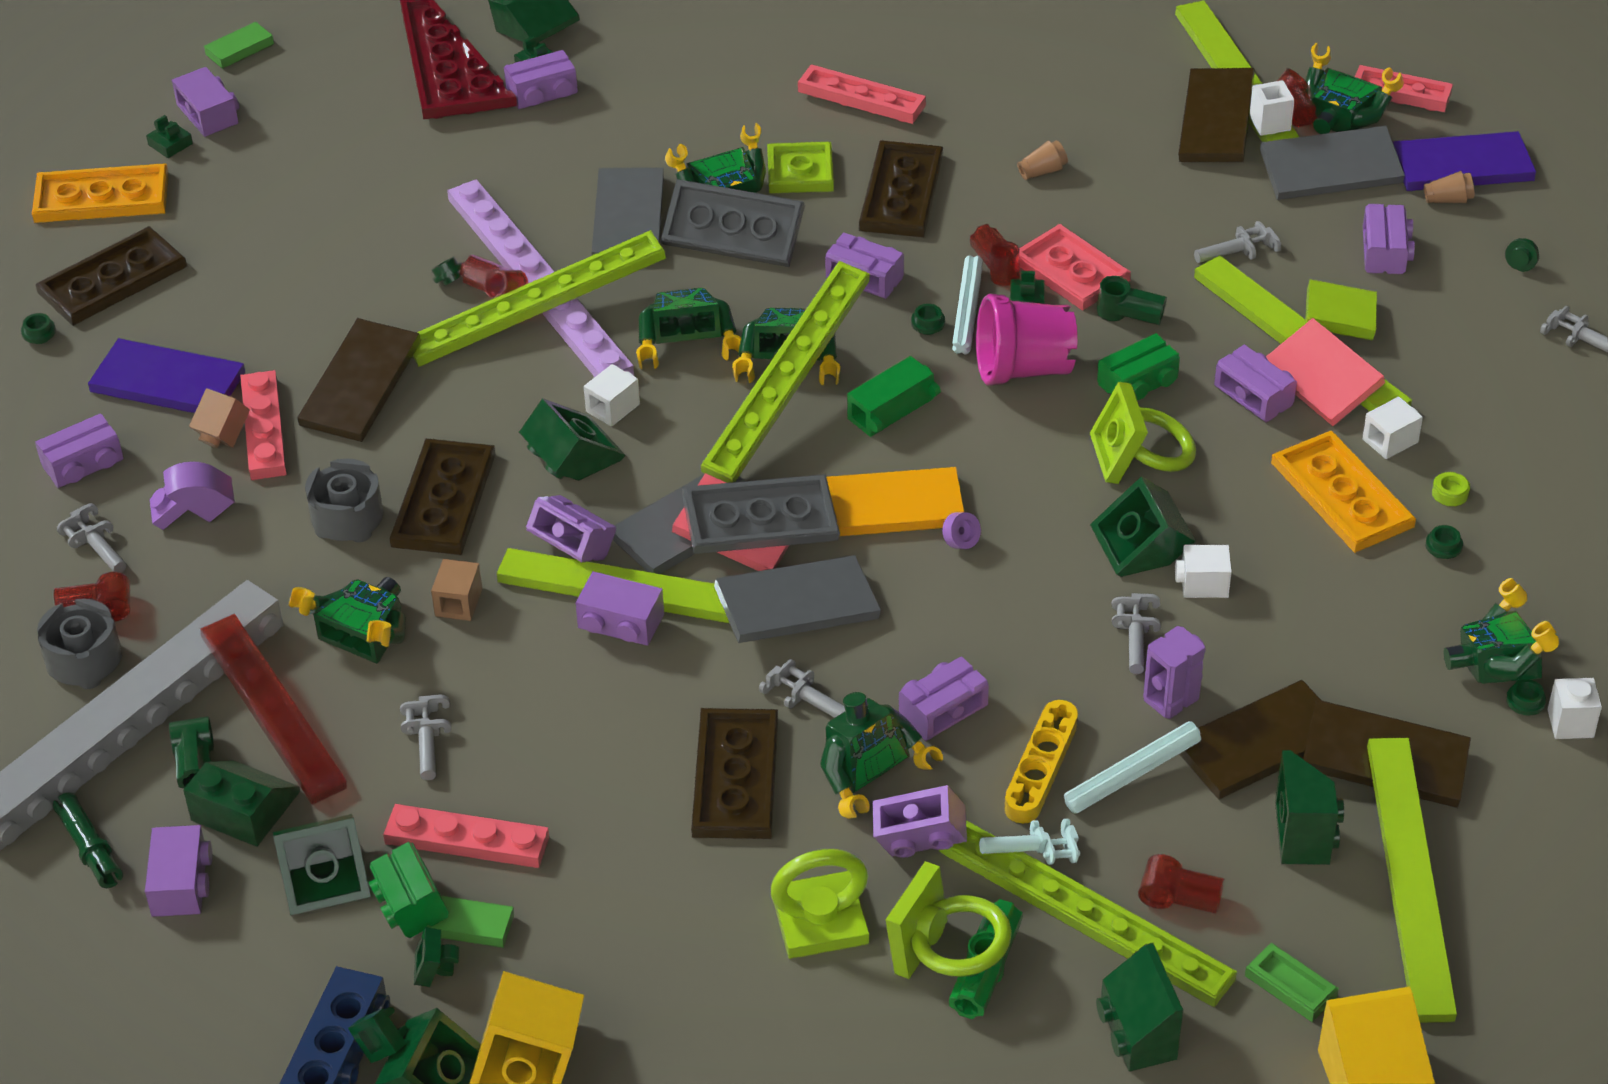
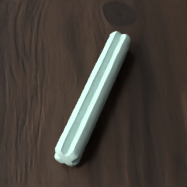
(967, 305)
(1132, 767)

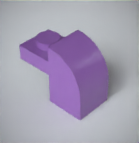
(192, 488)

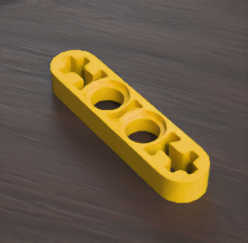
(1040, 760)

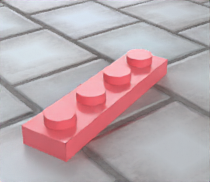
(862, 94)
(263, 425)
(467, 835)

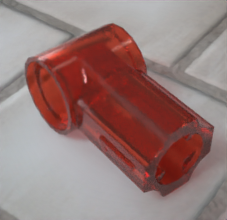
(1303, 108)
(998, 254)
(491, 277)
(111, 590)
(1168, 883)

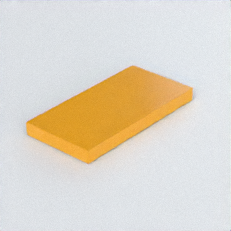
(100, 193)
(1343, 491)
(895, 500)

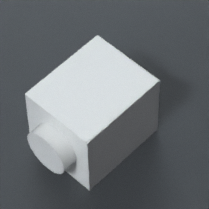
(1271, 107)
(611, 395)
(1392, 427)
(1204, 571)
(1574, 708)

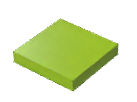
(800, 167)
(1342, 309)

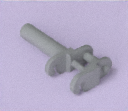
(1242, 243)
(1579, 330)
(91, 534)
(1136, 624)
(801, 688)
(425, 729)

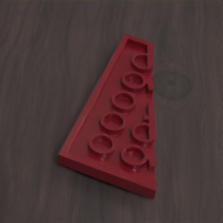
(447, 68)

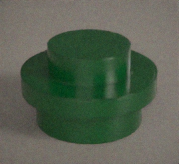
(1522, 254)
(447, 271)
(928, 319)
(38, 328)
(1444, 542)
(1526, 697)

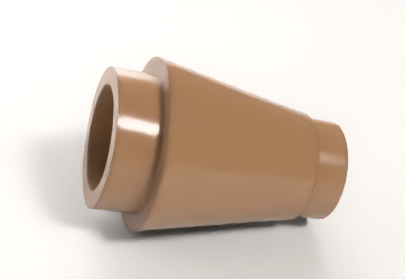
(1044, 160)
(1450, 189)

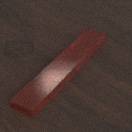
(273, 709)

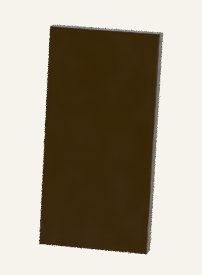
(1216, 115)
(901, 189)
(111, 275)
(359, 379)
(443, 496)
(1251, 739)
(1340, 741)
(735, 774)

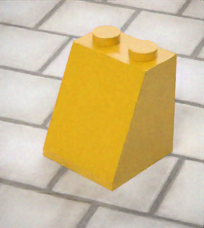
(528, 1033)
(1374, 1040)

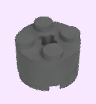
(344, 500)
(79, 643)

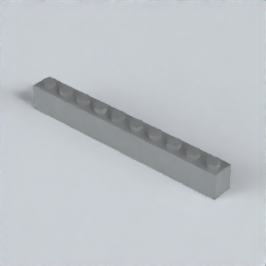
(125, 713)

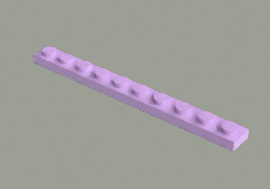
(516, 252)

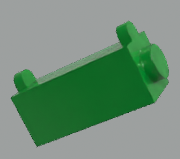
(891, 396)

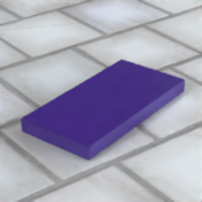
(1488, 157)
(163, 375)

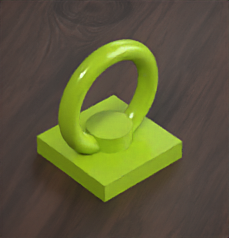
(1122, 430)
(821, 910)
(920, 921)

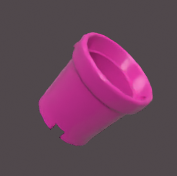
(1023, 339)

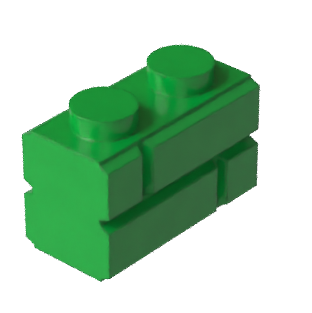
(1143, 364)
(408, 890)

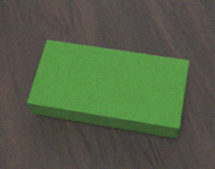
(239, 45)
(476, 922)
(1291, 982)

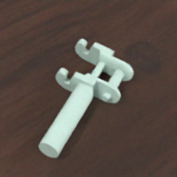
(1036, 841)

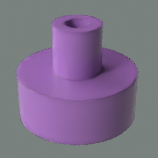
(961, 530)

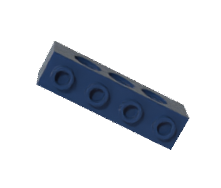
(343, 1002)

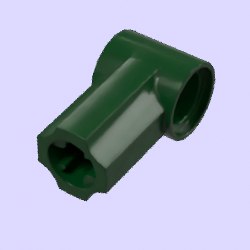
(1120, 301)
(191, 747)

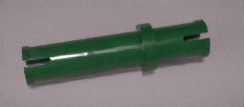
(92, 848)

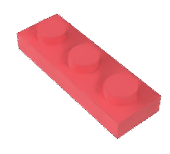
(1416, 91)

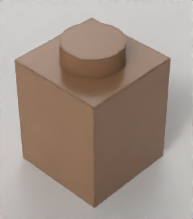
(219, 419)
(456, 589)

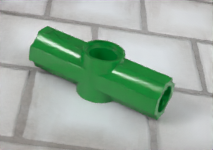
(974, 992)

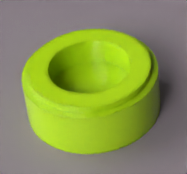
(1450, 489)

